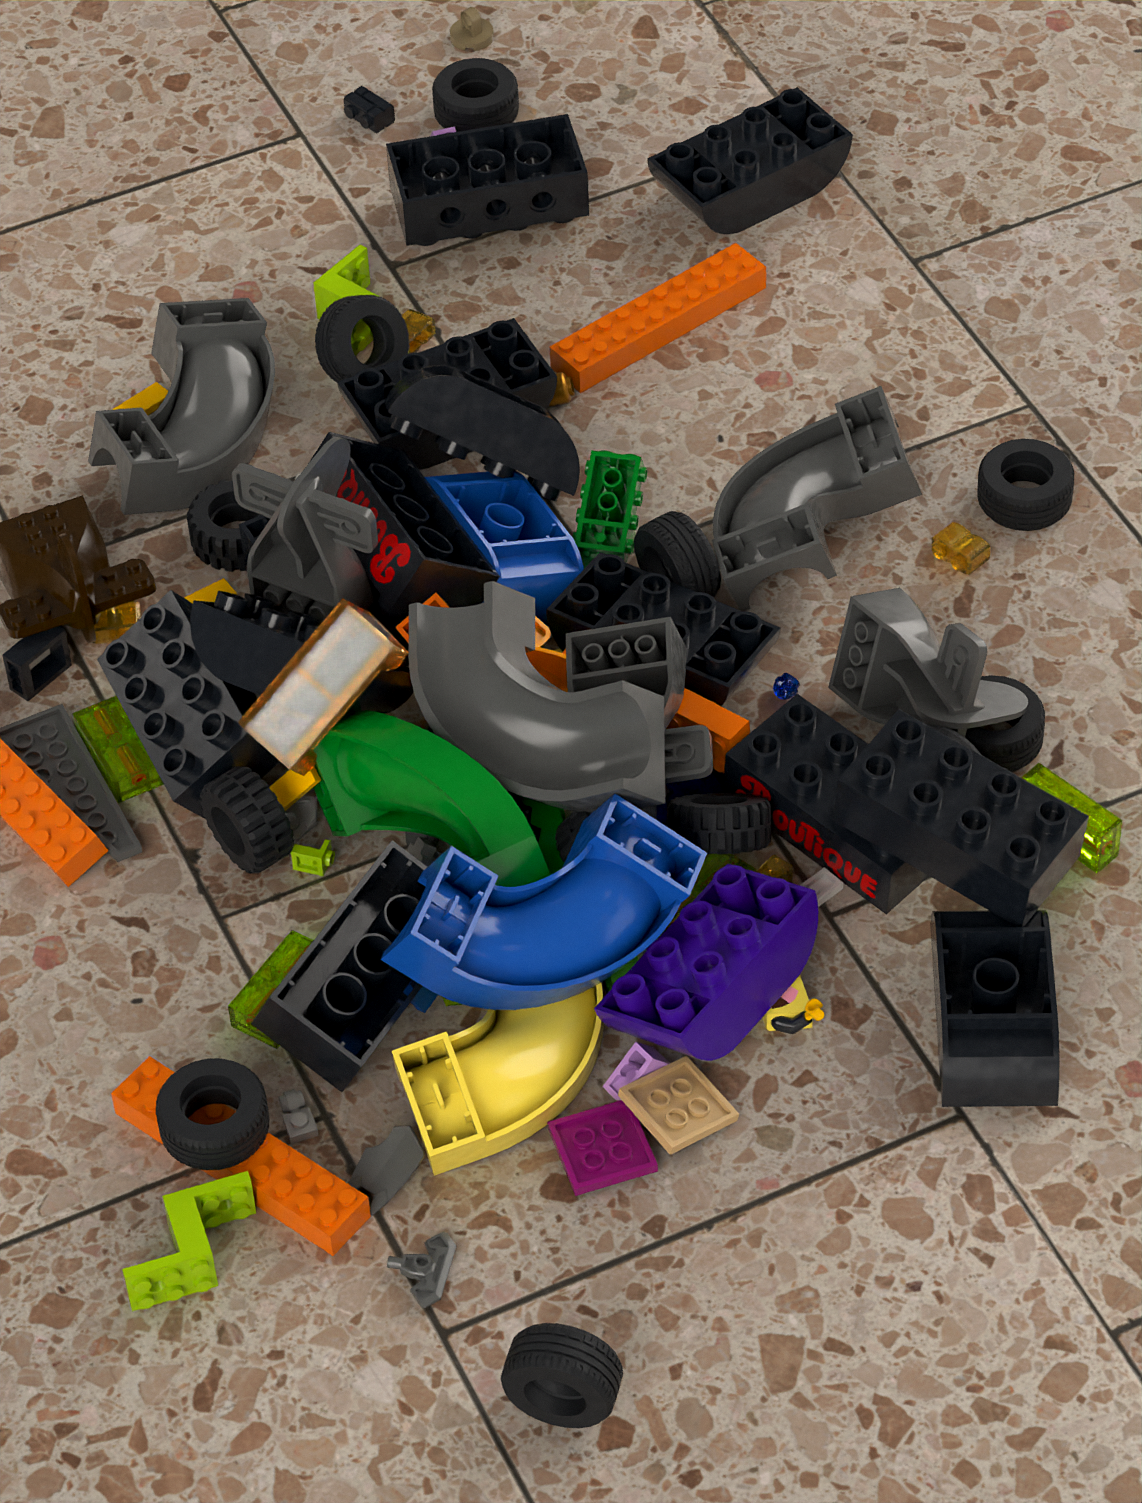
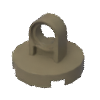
(471, 31)

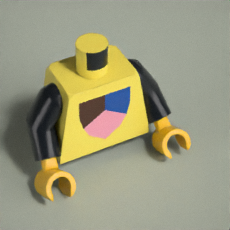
(793, 1010)

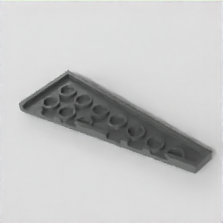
(62, 761)

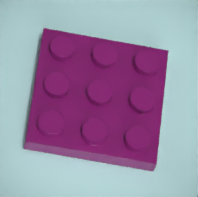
(602, 1147)

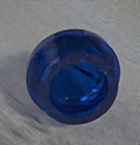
(786, 686)

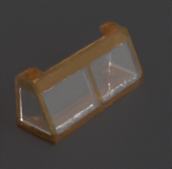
(321, 684)

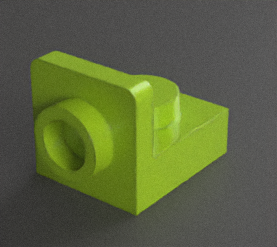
(313, 860)

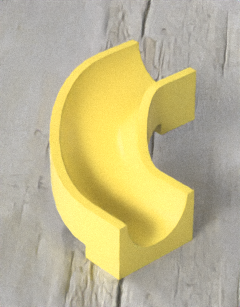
(499, 1077)

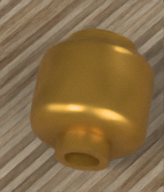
(563, 391)

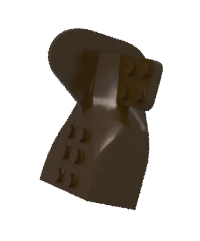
(61, 572)

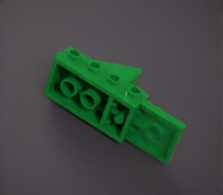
(609, 505)

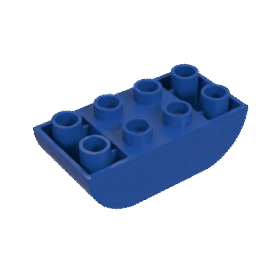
(513, 533)

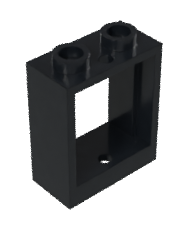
(29, 682)

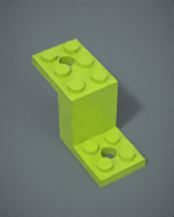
(346, 279)
(193, 1264)

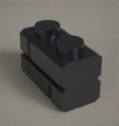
(369, 109)

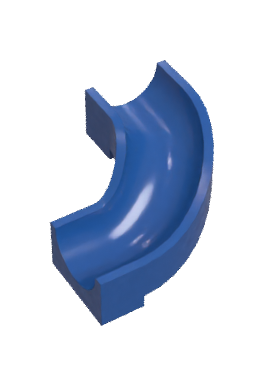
(553, 935)

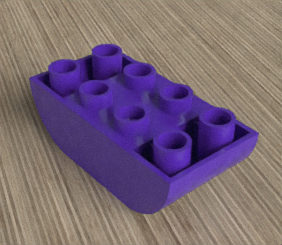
(717, 965)

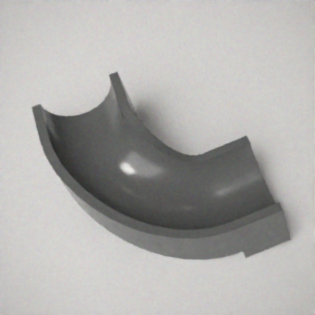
(520, 727)

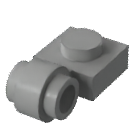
(298, 1122)

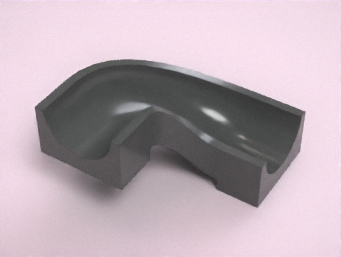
(211, 415)
(786, 494)

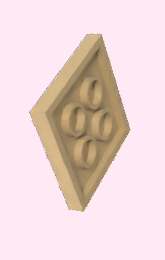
(678, 1104)

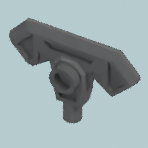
(428, 1269)

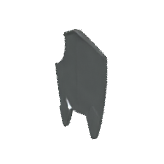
(388, 1166)

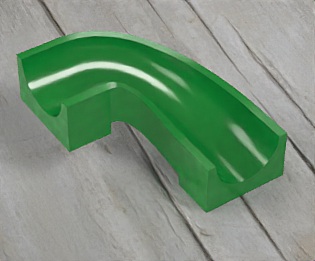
(406, 779)

